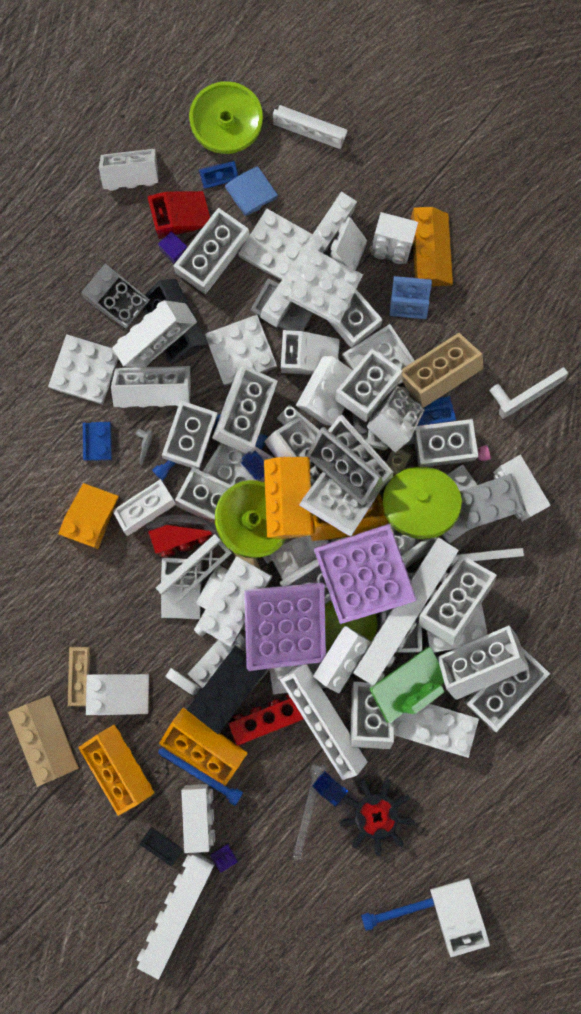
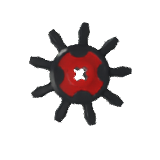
(377, 828)

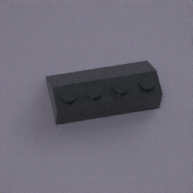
(193, 339)

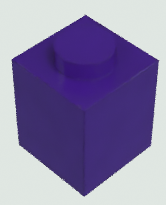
(172, 247)

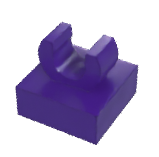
(224, 858)

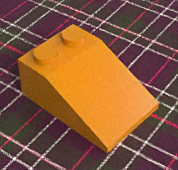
(89, 516)

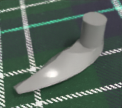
(147, 438)

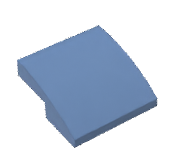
(251, 191)
(410, 297)

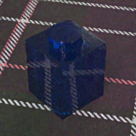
(253, 465)
(330, 788)

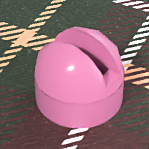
(483, 453)

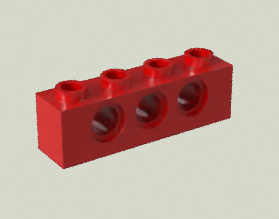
(242, 734)

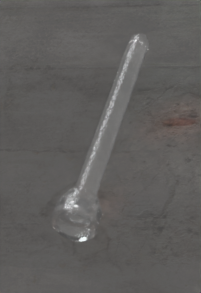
(316, 771)

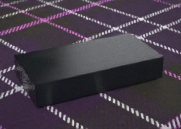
(161, 846)

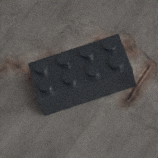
(225, 691)

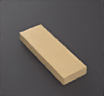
(78, 670)

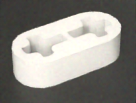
(183, 682)

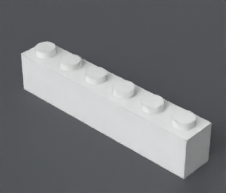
(323, 721)
(175, 915)

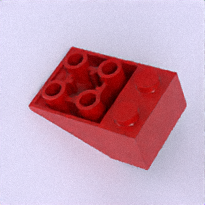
(178, 212)
(173, 538)

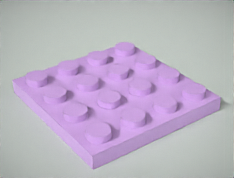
(365, 574)
(285, 626)

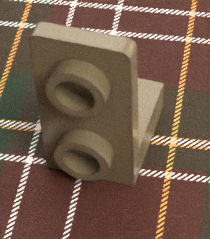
(399, 459)

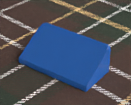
(218, 174)

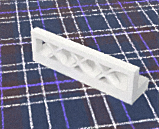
(309, 126)
(186, 566)

